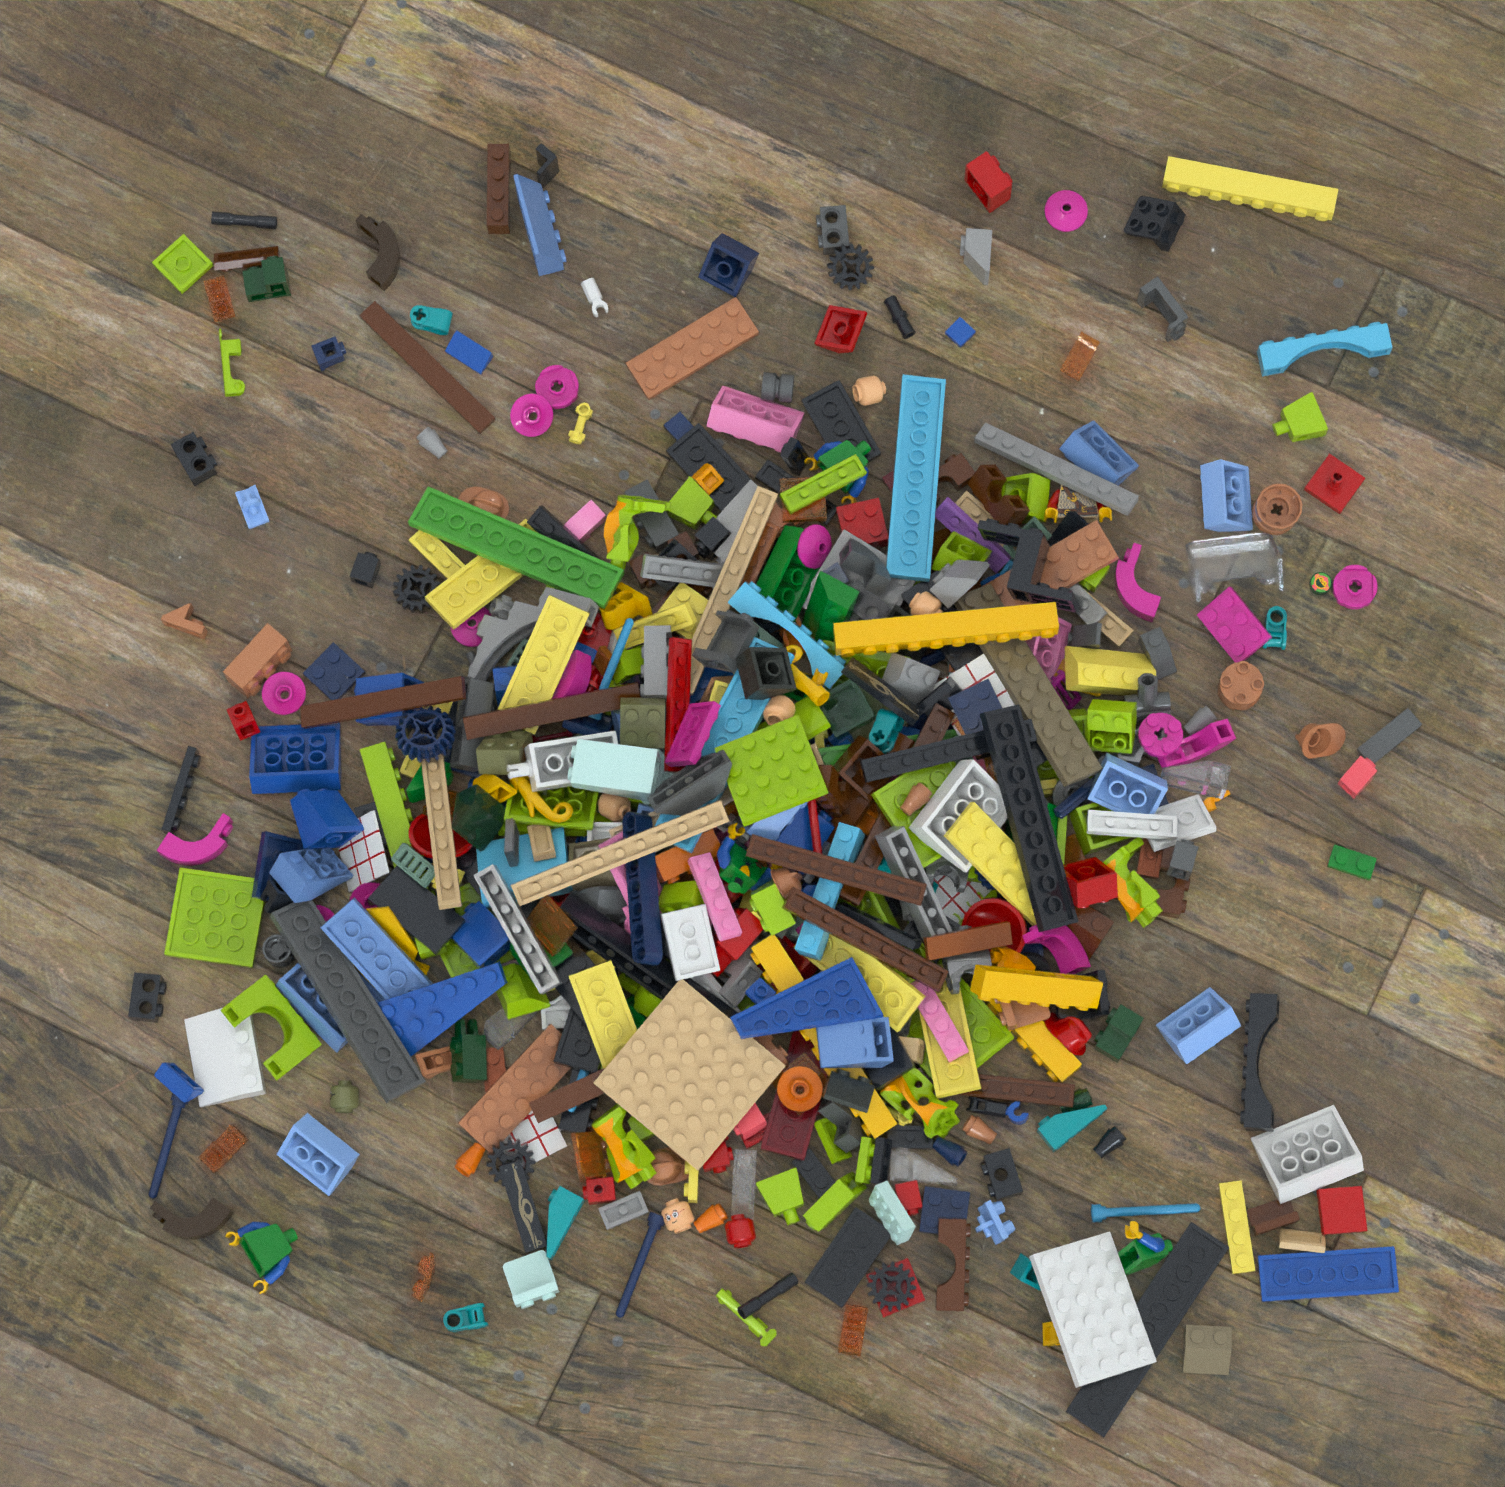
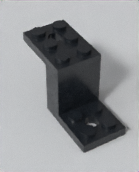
(1028, 564)

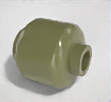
(344, 1097)

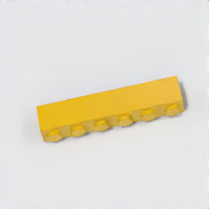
(1036, 986)
(1045, 1048)

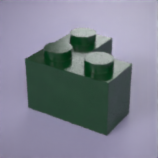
(267, 282)
(1120, 1031)

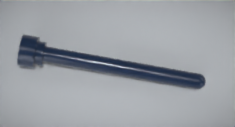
(166, 1146)
(655, 1223)

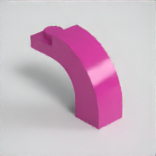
(1130, 594)
(575, 676)
(1201, 744)
(197, 852)
(1063, 945)

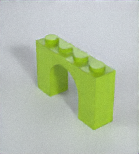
(266, 998)

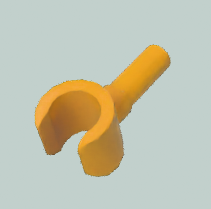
(1210, 802)

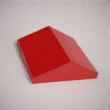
(840, 329)

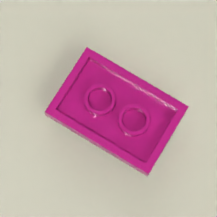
(1234, 625)
(692, 734)

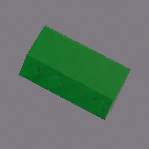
(785, 575)
(829, 604)

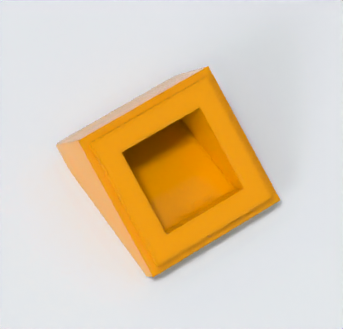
(708, 478)

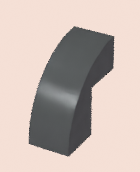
(865, 563)
(848, 1127)

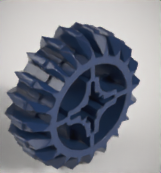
(428, 723)

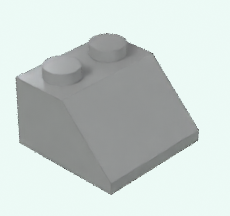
(976, 250)
(957, 579)
(910, 677)

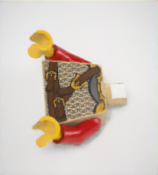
(1068, 500)

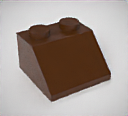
(850, 769)
(1090, 929)

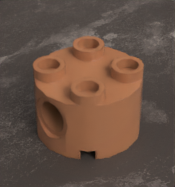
(1240, 686)

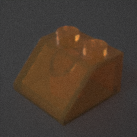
(589, 1156)

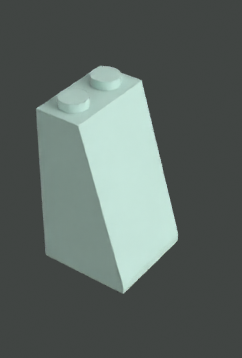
(615, 769)

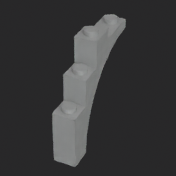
(732, 519)
(501, 635)

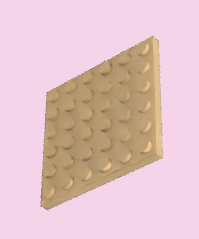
(689, 1074)

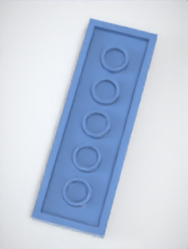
(373, 951)

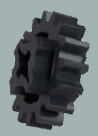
(857, 260)
(409, 593)
(518, 1153)
(883, 1293)

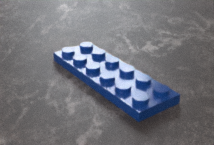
(1328, 1274)

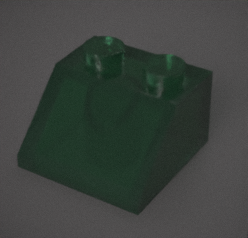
(477, 816)

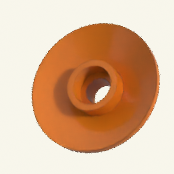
(799, 1077)

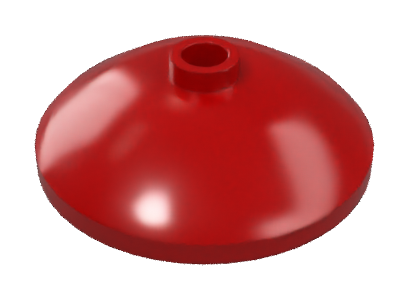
(420, 838)
(995, 911)

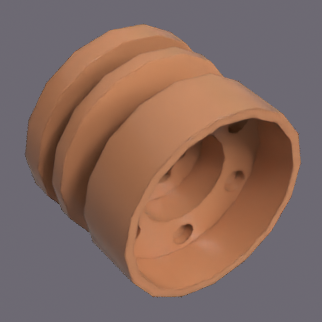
(1277, 497)

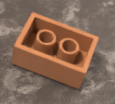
(258, 661)

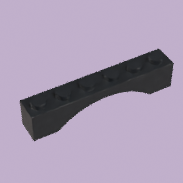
(1263, 1015)

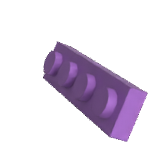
(957, 520)

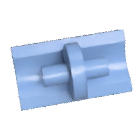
(252, 507)
(991, 1223)

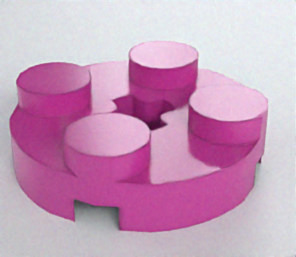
(564, 377)
(1363, 596)
(1149, 741)

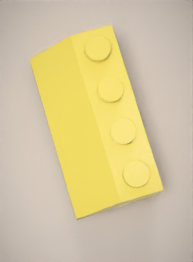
(1104, 670)

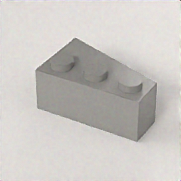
(655, 658)

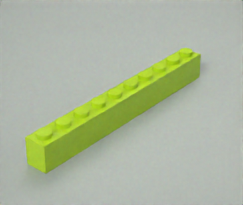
(391, 808)

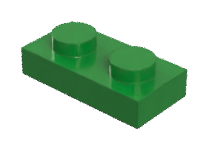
(1351, 862)

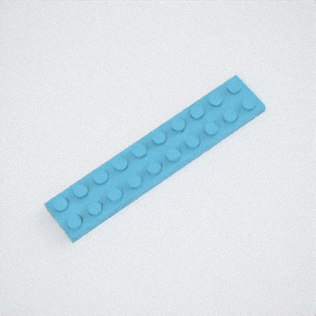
(915, 478)
(735, 719)

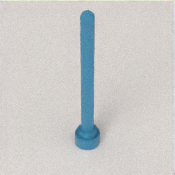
(615, 659)
(1100, 1212)

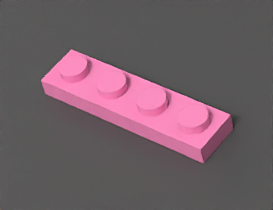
(714, 896)
(940, 1023)

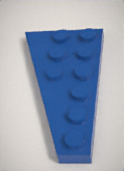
(820, 1001)
(432, 1009)

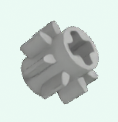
(500, 607)

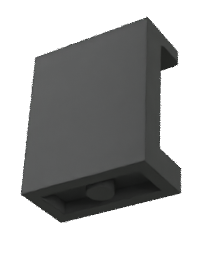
(1167, 305)
(729, 641)

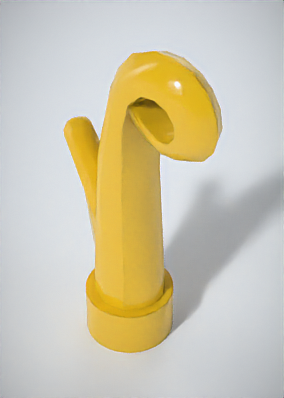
(816, 693)
(534, 799)

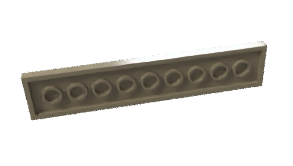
(1037, 698)

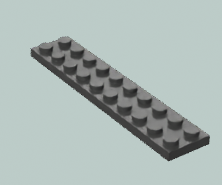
(348, 1000)

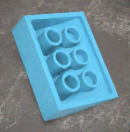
(526, 866)

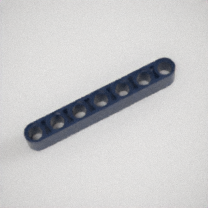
(643, 897)

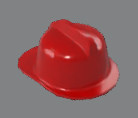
(1070, 1032)

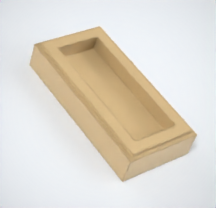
(541, 842)
(1302, 1240)

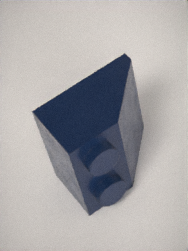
(728, 264)

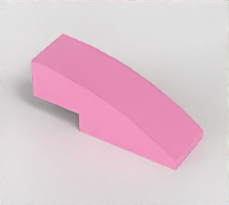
(586, 521)

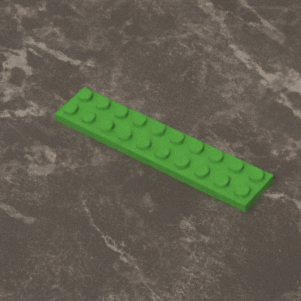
(515, 547)

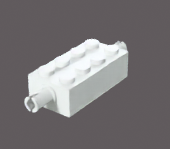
(549, 761)

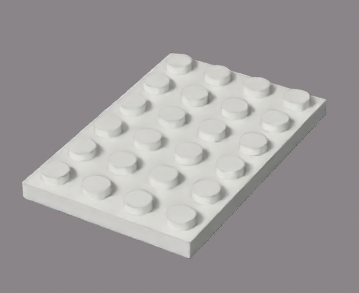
(1092, 1309)

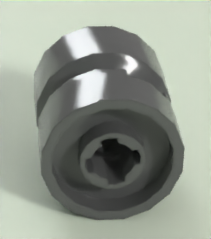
(777, 387)
(277, 951)

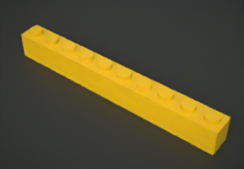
(945, 629)
(785, 975)

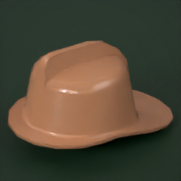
(486, 500)
(1321, 739)
(786, 879)
(669, 1167)

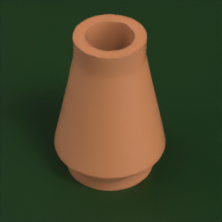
(915, 799)
(978, 1129)

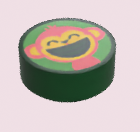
(1320, 583)

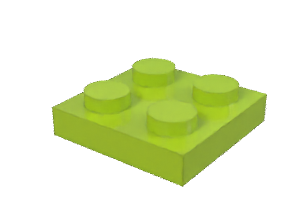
(182, 264)

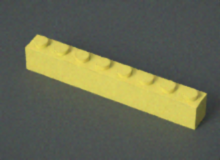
(1250, 188)

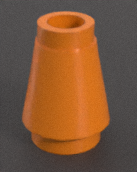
(469, 1160)
(711, 1218)

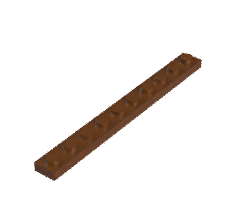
(870, 853)

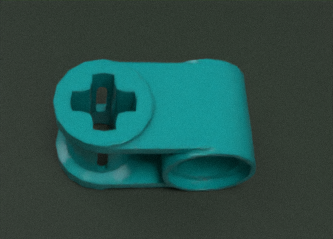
(433, 320)
(1276, 630)
(885, 729)
(467, 1318)

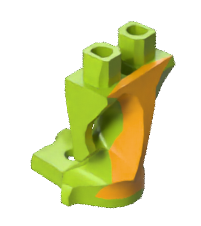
(620, 529)
(1133, 891)
(936, 1115)
(626, 1159)

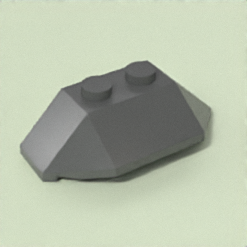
(692, 785)
(606, 900)

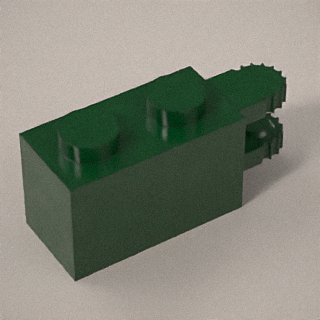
(468, 1053)

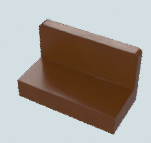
(1271, 1216)

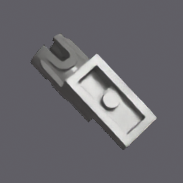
(742, 975)

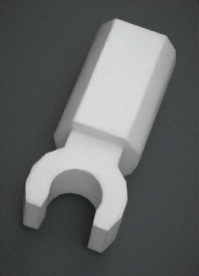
(594, 295)

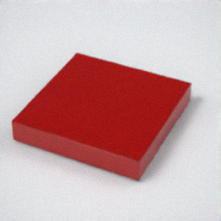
(1341, 1210)
(918, 1295)

